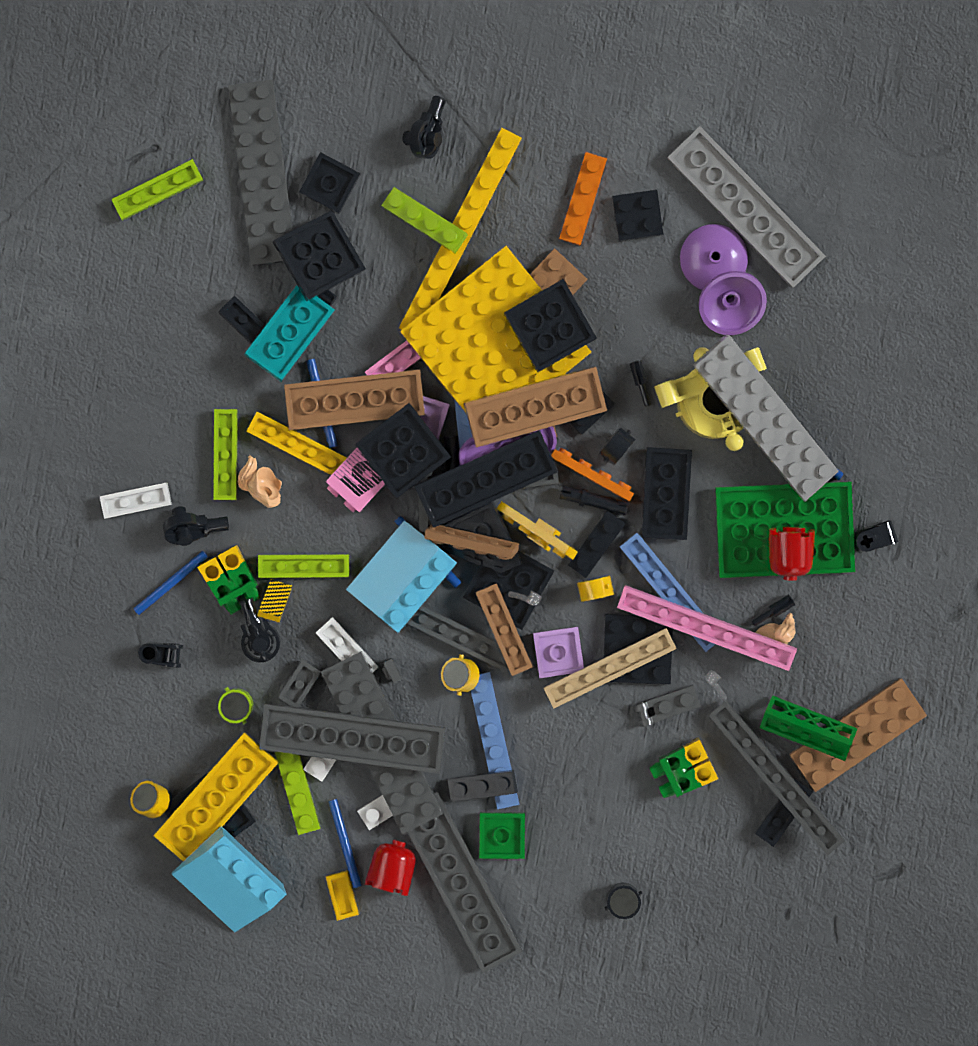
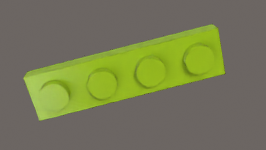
(157, 190)
(424, 220)
(225, 454)
(303, 566)
(298, 792)

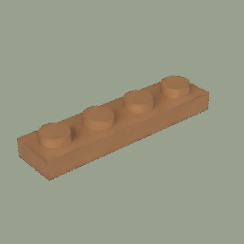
(480, 543)
(504, 629)

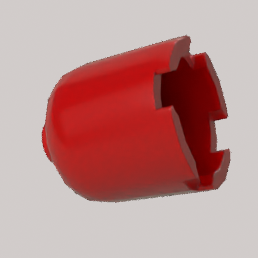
(791, 552)
(391, 868)

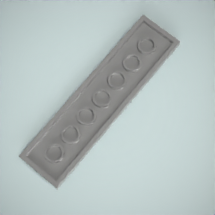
(746, 207)
(765, 417)

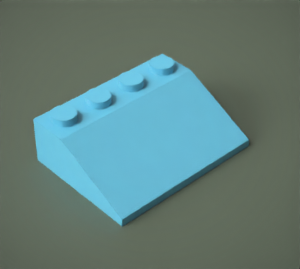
(401, 576)
(229, 880)

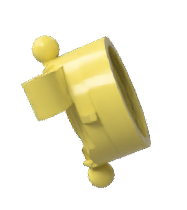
(688, 395)

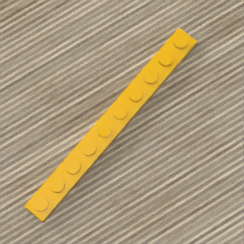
(466, 220)

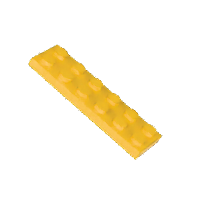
(216, 797)

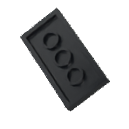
(666, 493)

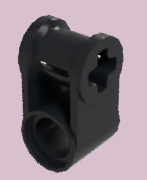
(878, 537)
(162, 654)

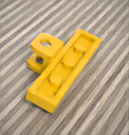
(540, 533)

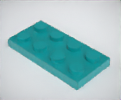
(289, 333)

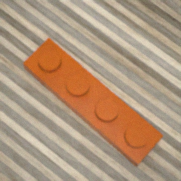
(583, 198)
(600, 478)

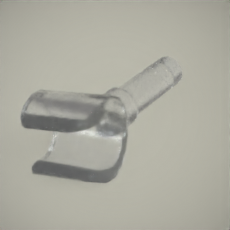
(532, 599)
(712, 678)

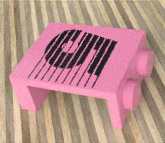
(355, 481)

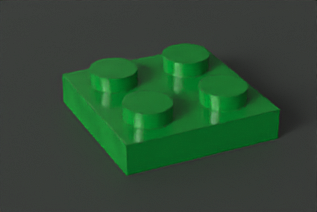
(502, 835)

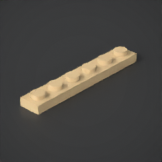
(610, 668)

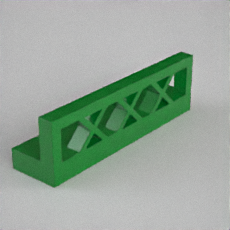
(807, 731)

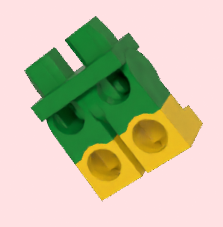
(230, 586)
(680, 776)

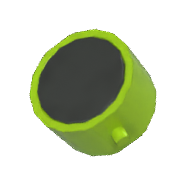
(235, 705)

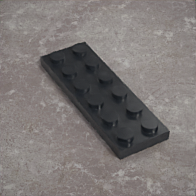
(486, 478)

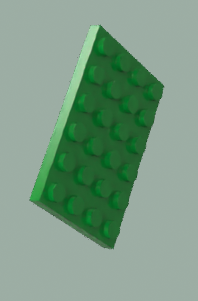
(749, 512)

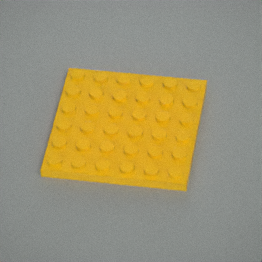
(470, 340)

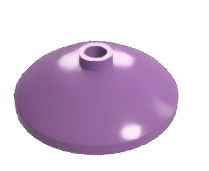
(697, 251)
(734, 314)

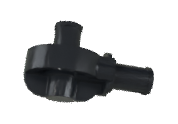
(431, 138)
(188, 527)
(258, 635)

